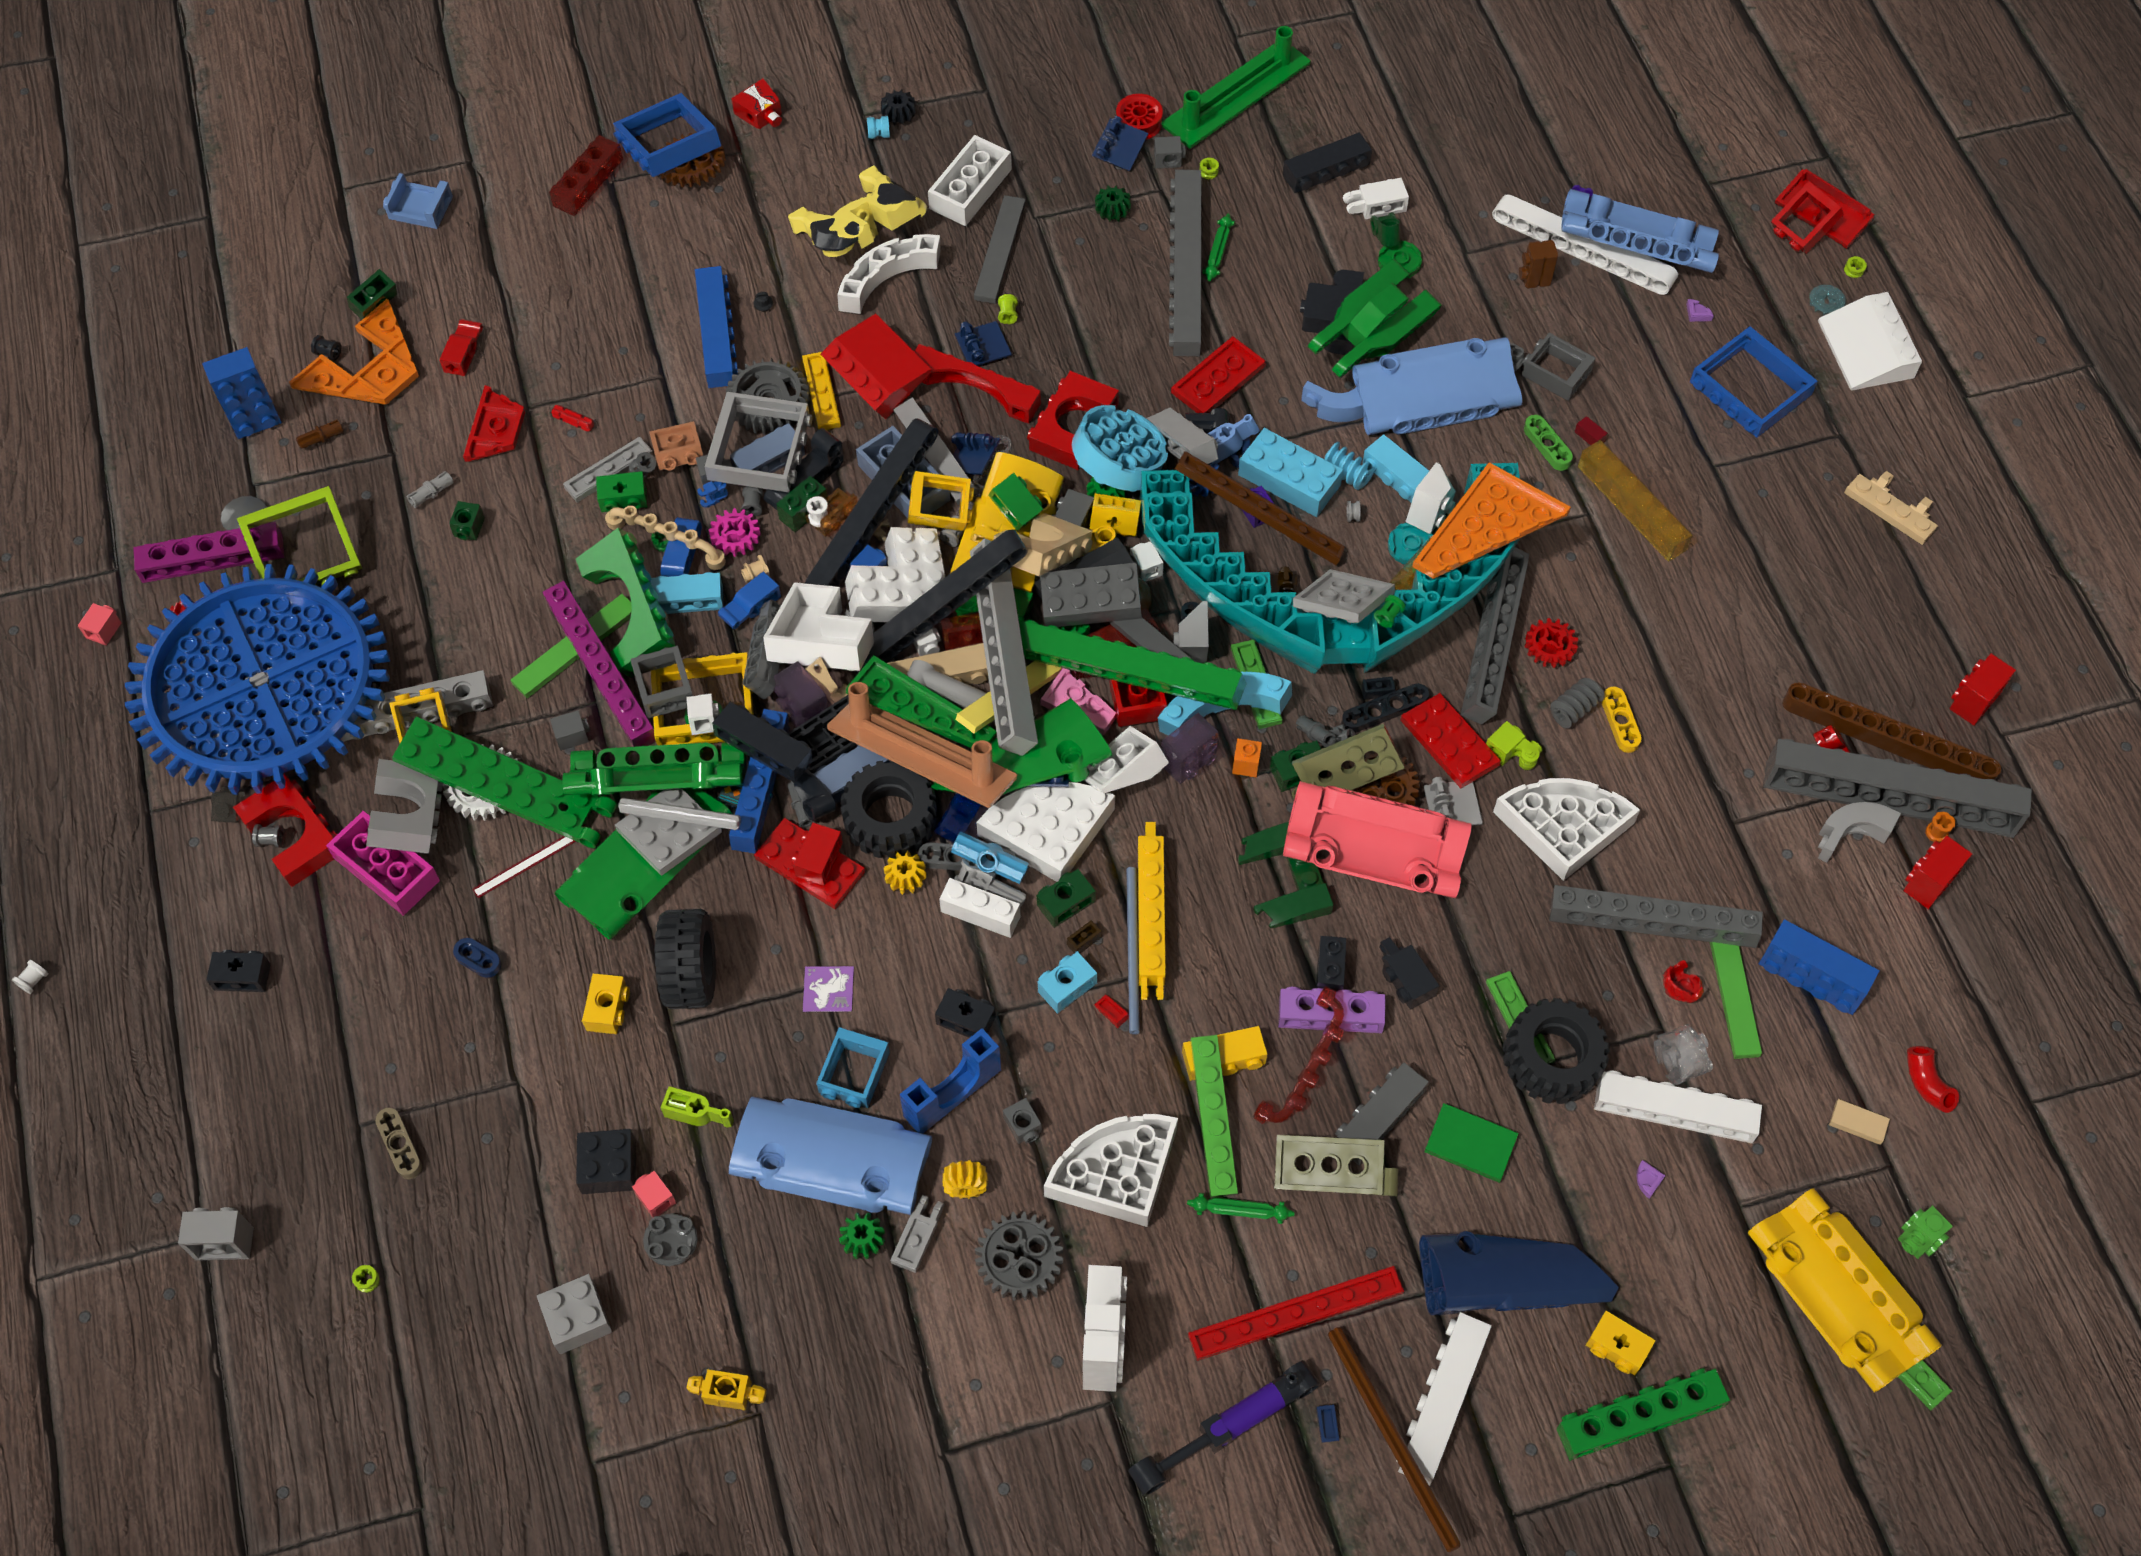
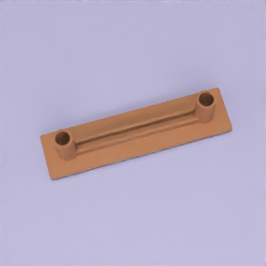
(921, 751)

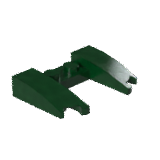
(1311, 897)

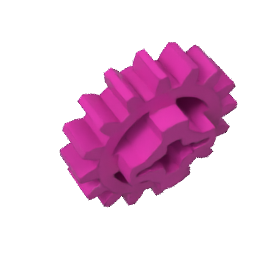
(734, 532)

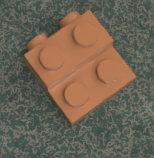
(676, 445)

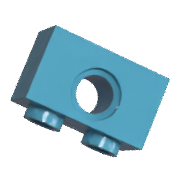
(1059, 994)

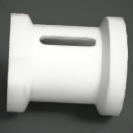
(817, 510)
(30, 976)

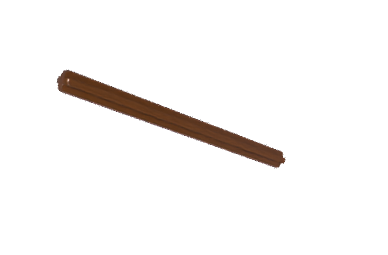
(1394, 1440)

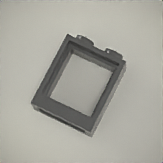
(1567, 353)
(658, 703)

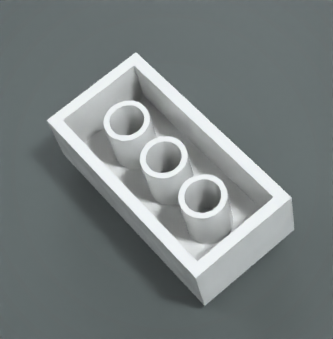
(969, 180)

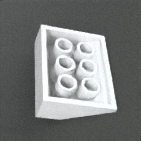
(1871, 342)

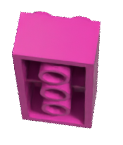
(394, 875)

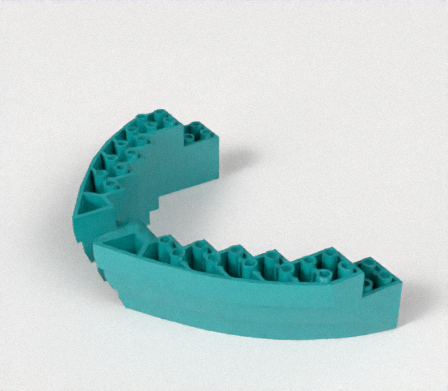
(1269, 617)

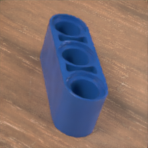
(677, 556)

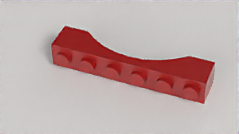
(1017, 399)

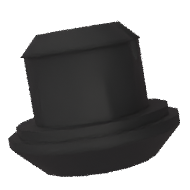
(763, 301)

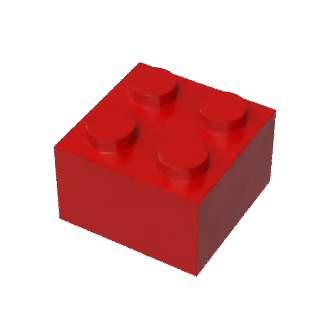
(1981, 688)
(1136, 703)
(1936, 871)

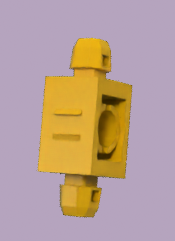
(713, 1378)

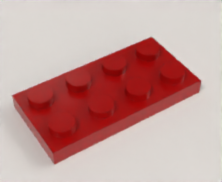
(1218, 376)
(1450, 740)
(778, 855)

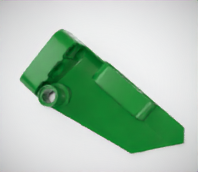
(1064, 746)

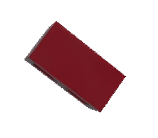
(1590, 431)

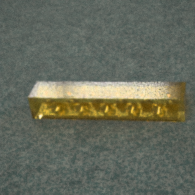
(1634, 500)

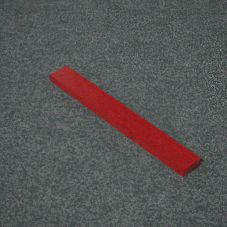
(1295, 1313)

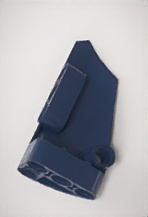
(1507, 1274)

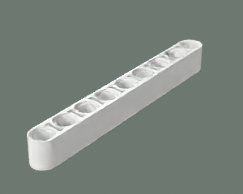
(1547, 226)

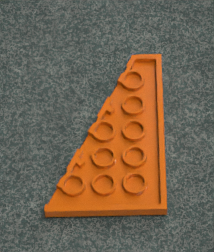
(1488, 516)

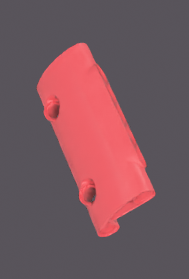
(1377, 839)

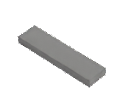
(616, 463)

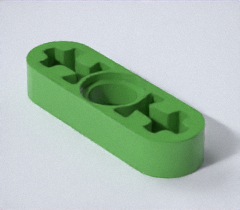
(1548, 452)

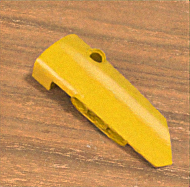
(1040, 482)

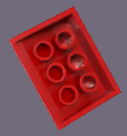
(877, 364)

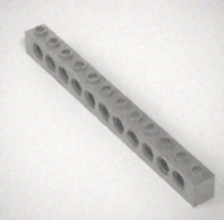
(452, 690)

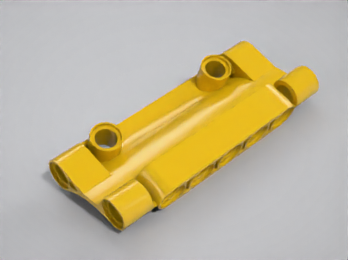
(1844, 1290)

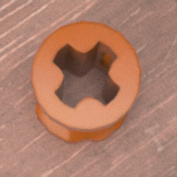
(1940, 826)

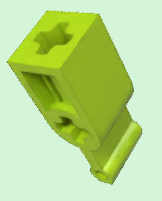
(681, 1106)

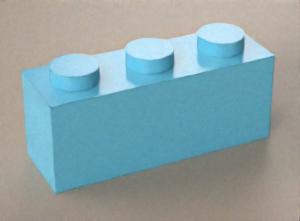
(1395, 466)
(689, 592)

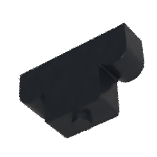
(1323, 303)

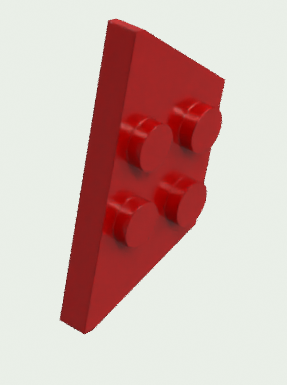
(494, 426)

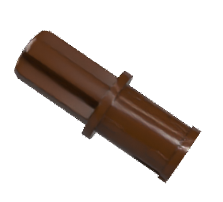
(319, 434)

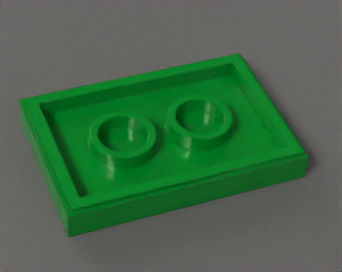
(1471, 1142)

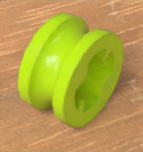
(1213, 164)
(1859, 263)
(360, 1272)

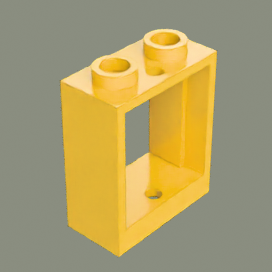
(938, 481)
(405, 699)

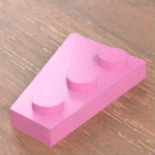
(1067, 687)

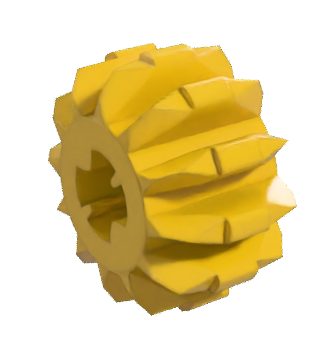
(914, 872)
(965, 1179)

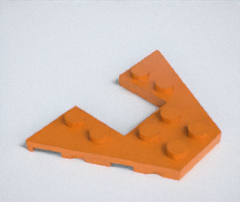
(378, 380)

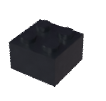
(606, 1161)

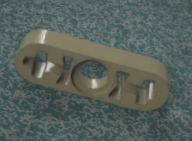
(408, 1149)

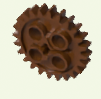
(705, 166)
(1407, 785)

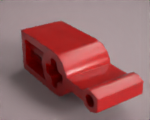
(461, 348)

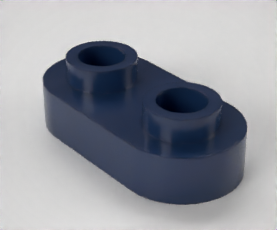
(478, 959)

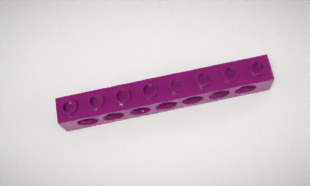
(599, 665)

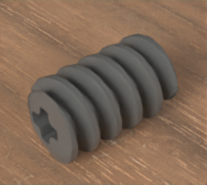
(1576, 702)

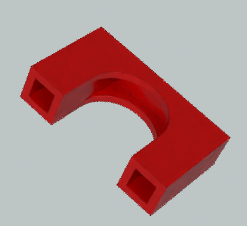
(1073, 393)
(275, 803)

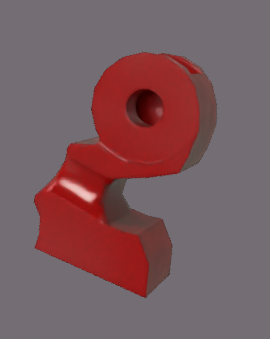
(1830, 738)

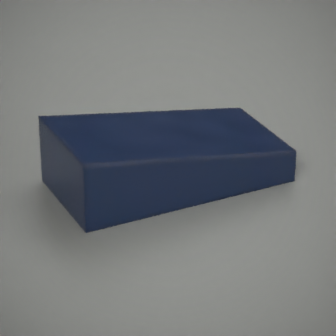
(1327, 1423)

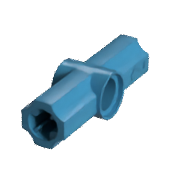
(1004, 863)

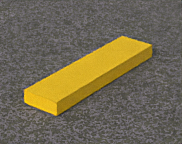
(821, 391)

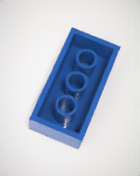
(242, 392)
(1818, 967)

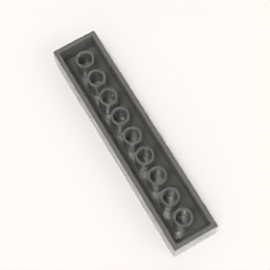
(1902, 787)

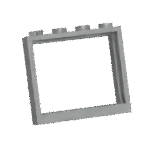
(764, 407)

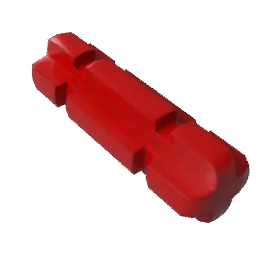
(572, 417)

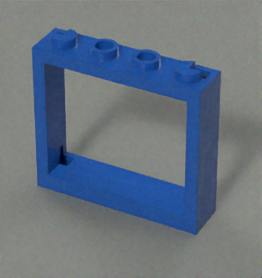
(676, 153)
(1771, 358)

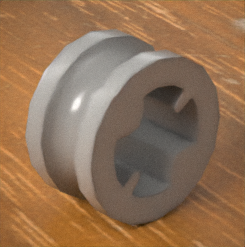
(1353, 511)

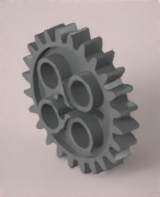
(1008, 1278)

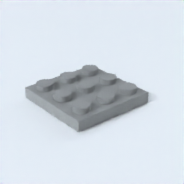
(1343, 596)
(666, 841)

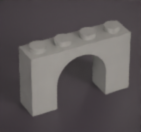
(411, 830)

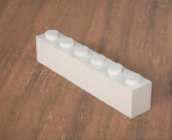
(1678, 1106)
(1446, 1393)

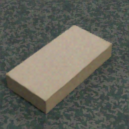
(1859, 1121)

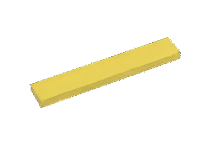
(981, 711)

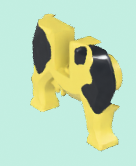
(855, 221)

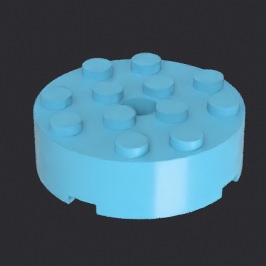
(1118, 447)

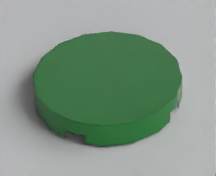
(1405, 254)

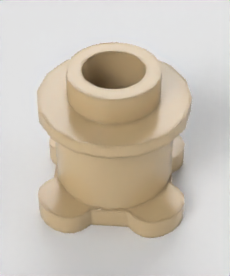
(754, 569)

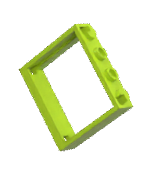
(293, 506)

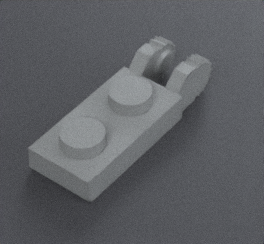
(916, 1236)

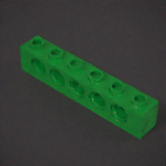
(1579, 1444)

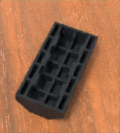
(1107, 554)
(823, 743)

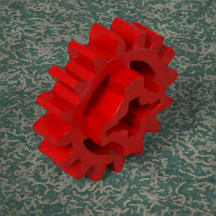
(1551, 642)

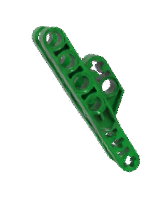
(1368, 309)

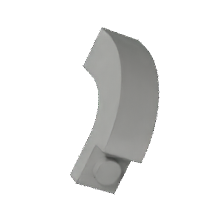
(1861, 818)

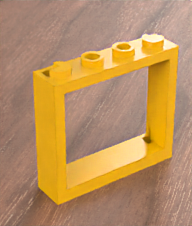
(696, 668)

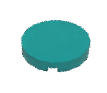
(1406, 541)

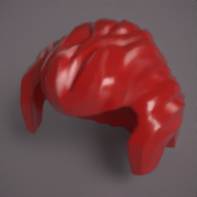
(1681, 985)

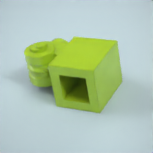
(1511, 742)

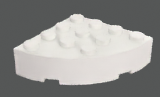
(1565, 820)
(1047, 824)
(1115, 1167)

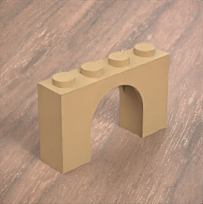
(1052, 544)

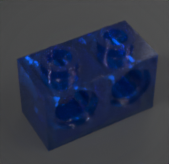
(957, 817)

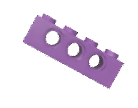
(1317, 1018)

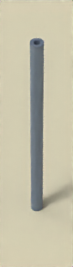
(1132, 928)

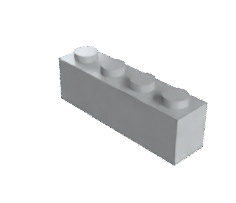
(1184, 436)

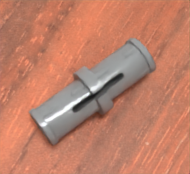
(430, 489)

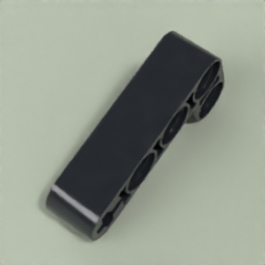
(819, 464)

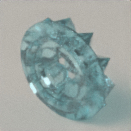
(1835, 297)

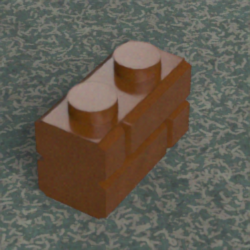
(1538, 264)

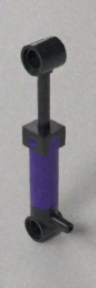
(1221, 1429)

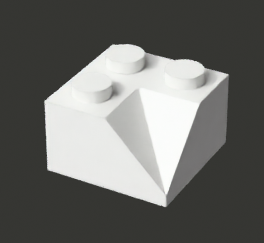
(1431, 500)

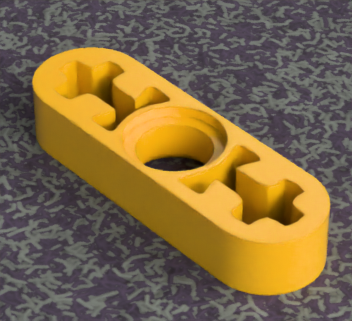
(1619, 730)

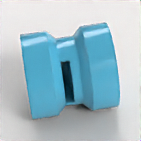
(878, 127)

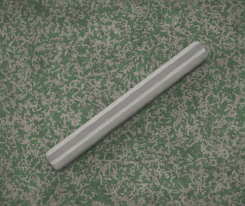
(679, 813)

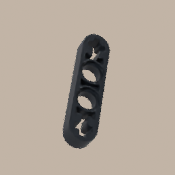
(1382, 704)

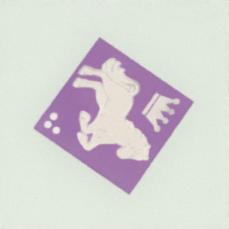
(828, 989)

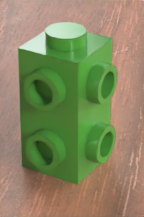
(1924, 1232)

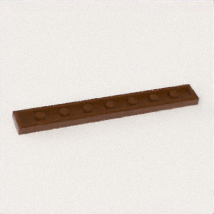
(1260, 508)

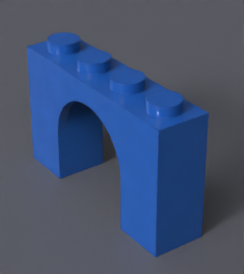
(927, 1106)

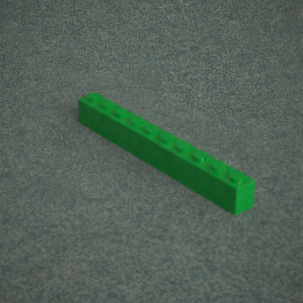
(1132, 665)

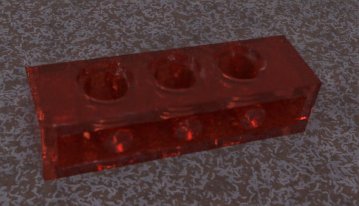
(586, 175)

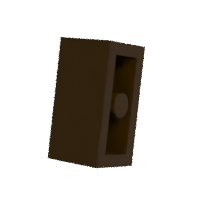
(1084, 937)

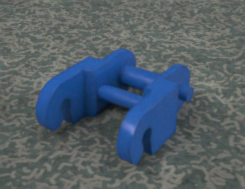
(713, 492)

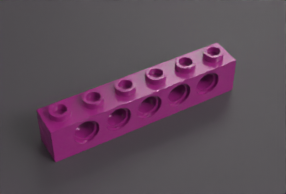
(205, 553)

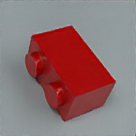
(817, 853)

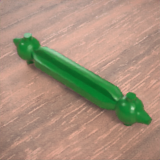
(1218, 247)
(1240, 1208)

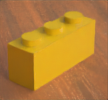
(1237, 1051)

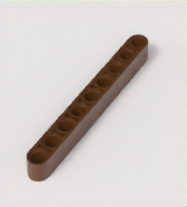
(1880, 726)

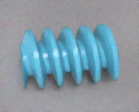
(1352, 470)

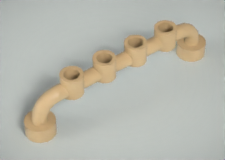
(618, 517)

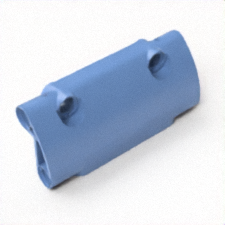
(1640, 230)
(830, 1155)

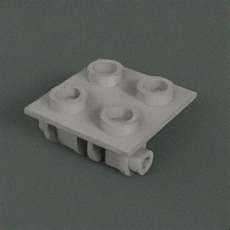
(1453, 801)

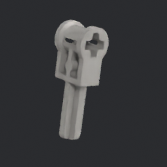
(986, 881)

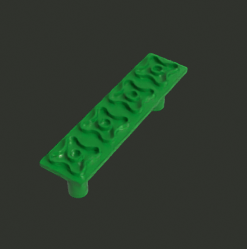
(1231, 96)

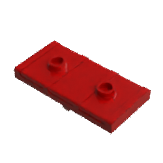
(1847, 228)

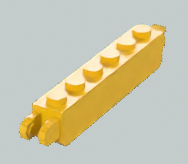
(1151, 911)

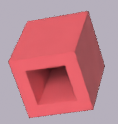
(99, 623)
(653, 1194)

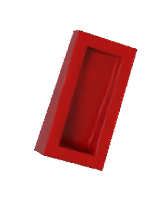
(1112, 1011)

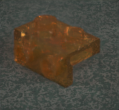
(838, 510)

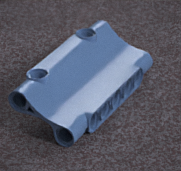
(1437, 386)

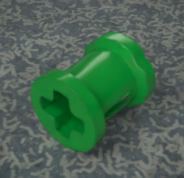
(1389, 611)

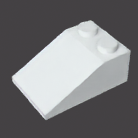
(1132, 761)

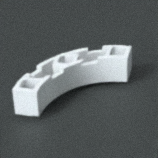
(884, 262)

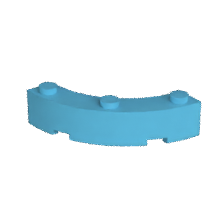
(1261, 692)

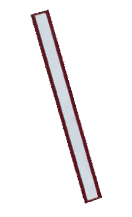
(522, 866)

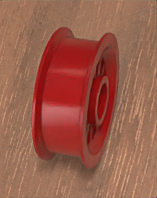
(1141, 113)

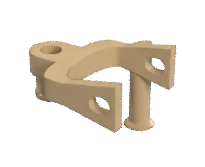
(825, 682)

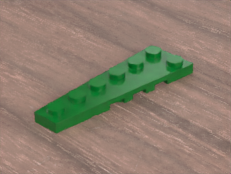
(916, 703)

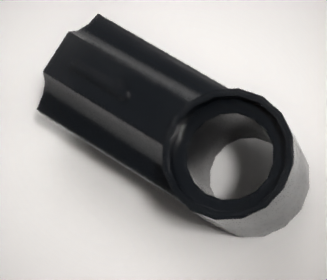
(1209, 421)

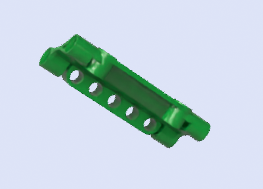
(595, 778)
(621, 873)

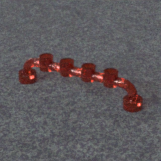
(1319, 1055)

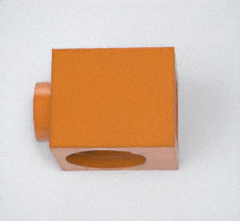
(1247, 757)

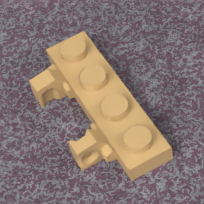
(1876, 497)

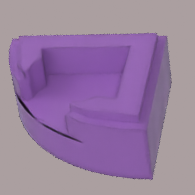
(1698, 312)
(1648, 1178)

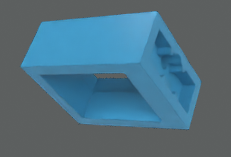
(860, 1044)

